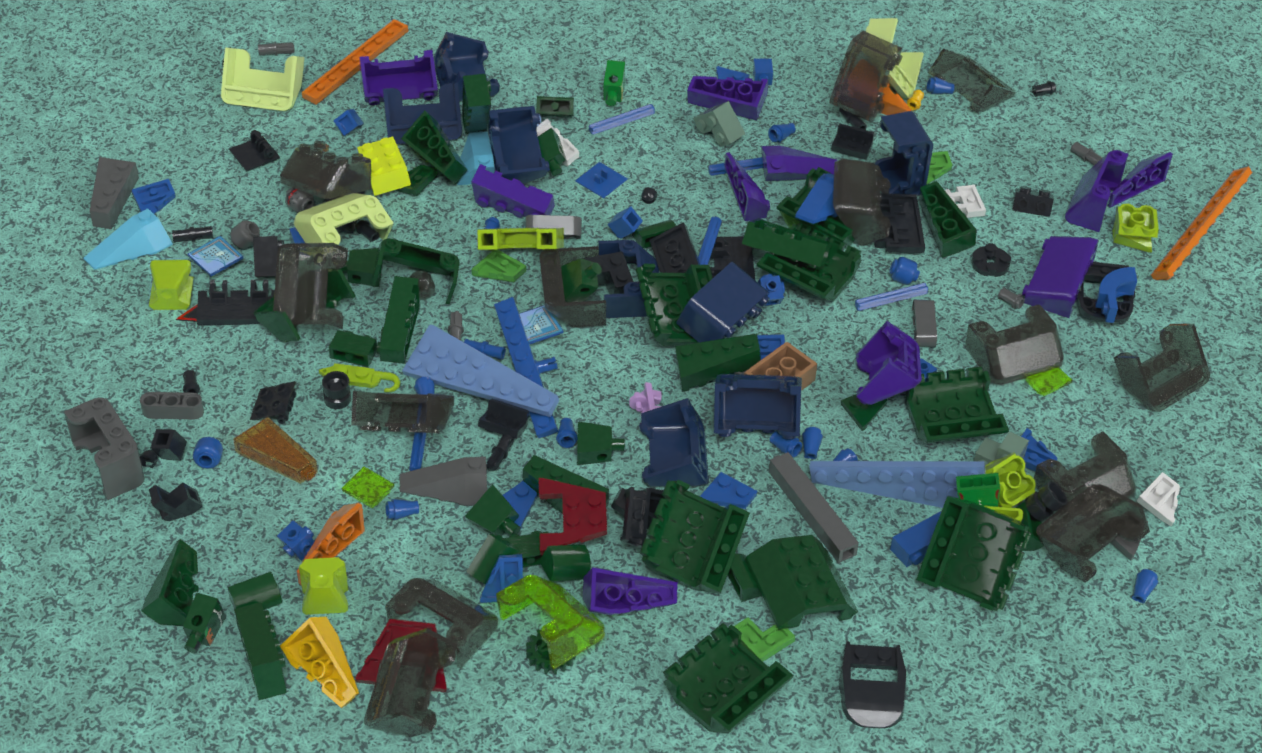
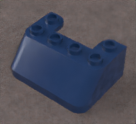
(401, 118)

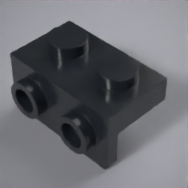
(853, 141)
(1033, 202)
(504, 419)

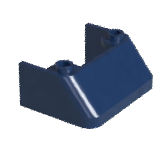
(631, 302)

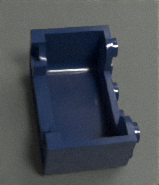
(911, 153)
(723, 305)
(757, 403)

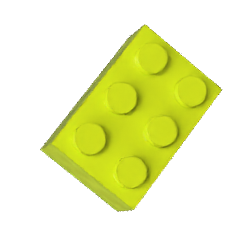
(387, 165)

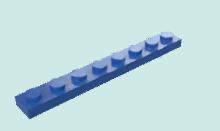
(523, 358)

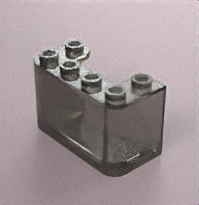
(865, 75)

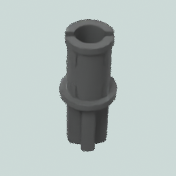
(276, 48)
(1085, 153)
(455, 327)

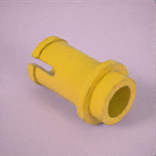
(915, 101)

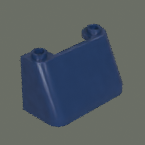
(461, 57)
(516, 144)
(675, 445)

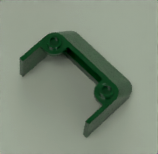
(420, 258)
(278, 321)

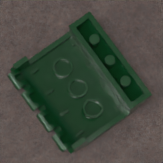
(831, 226)
(823, 282)
(666, 298)
(954, 406)
(693, 539)
(974, 552)
(799, 580)
(723, 680)

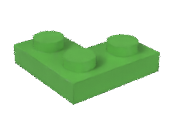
(764, 643)

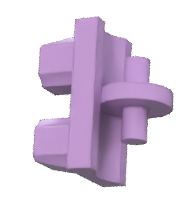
(646, 399)

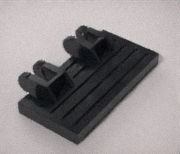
(905, 222)
(732, 250)
(232, 310)

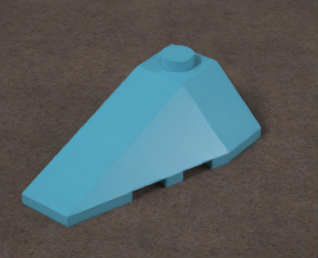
(476, 152)
(136, 237)

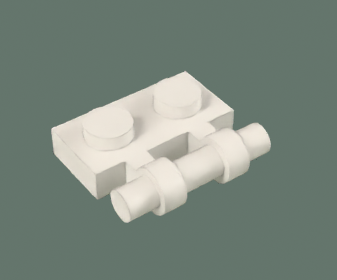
(969, 200)

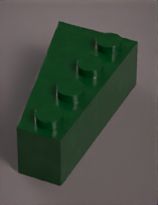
(475, 103)
(433, 145)
(946, 221)
(707, 359)
(261, 650)

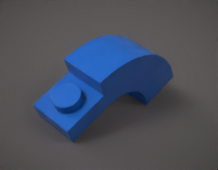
(1114, 285)

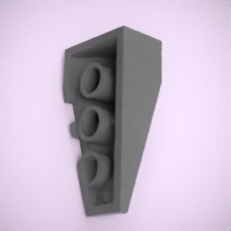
(453, 481)

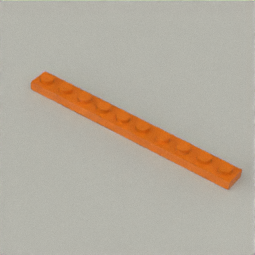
(1200, 225)

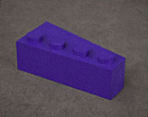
(743, 95)
(509, 196)

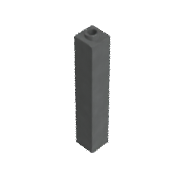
(813, 507)

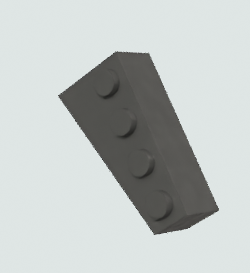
(111, 190)

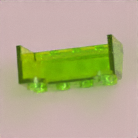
(571, 626)

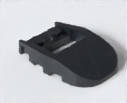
(1087, 305)
(637, 514)
(869, 701)

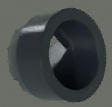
(649, 195)
(148, 456)

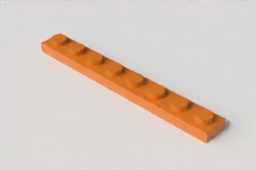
(351, 64)

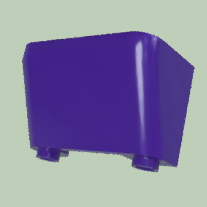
(411, 77)
(1093, 191)
(1060, 273)
(892, 364)

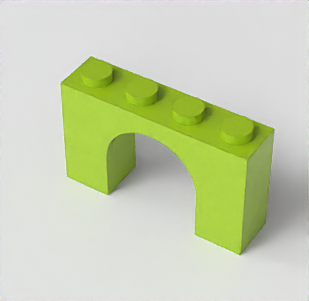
(520, 238)

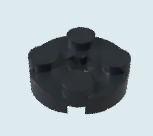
(990, 251)

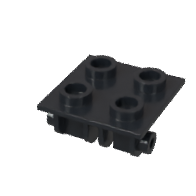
(254, 152)
(275, 402)

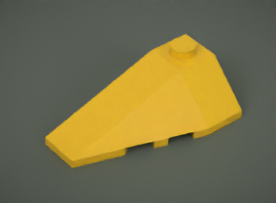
(320, 653)

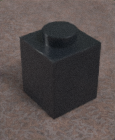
(168, 444)

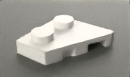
(1161, 498)

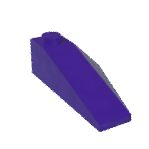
(787, 163)
(1144, 176)
(747, 193)
(621, 592)

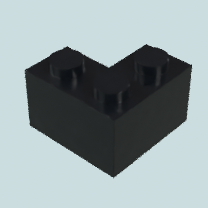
(265, 254)
(614, 271)

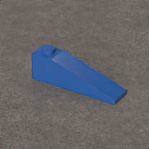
(819, 201)

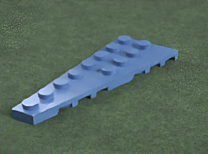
(467, 370)
(904, 480)

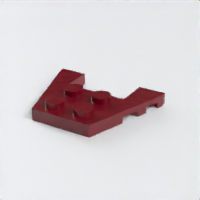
(582, 513)
(393, 630)

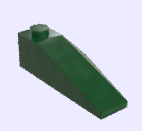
(174, 587)

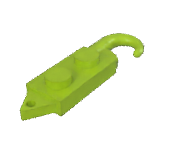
(364, 376)

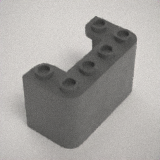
(97, 427)

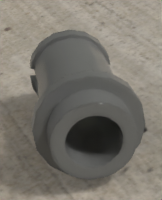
(1015, 300)

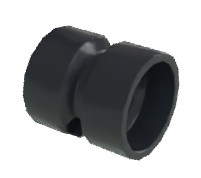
(336, 390)
(1046, 501)

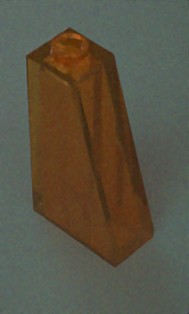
(276, 450)

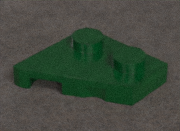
(419, 179)
(862, 413)

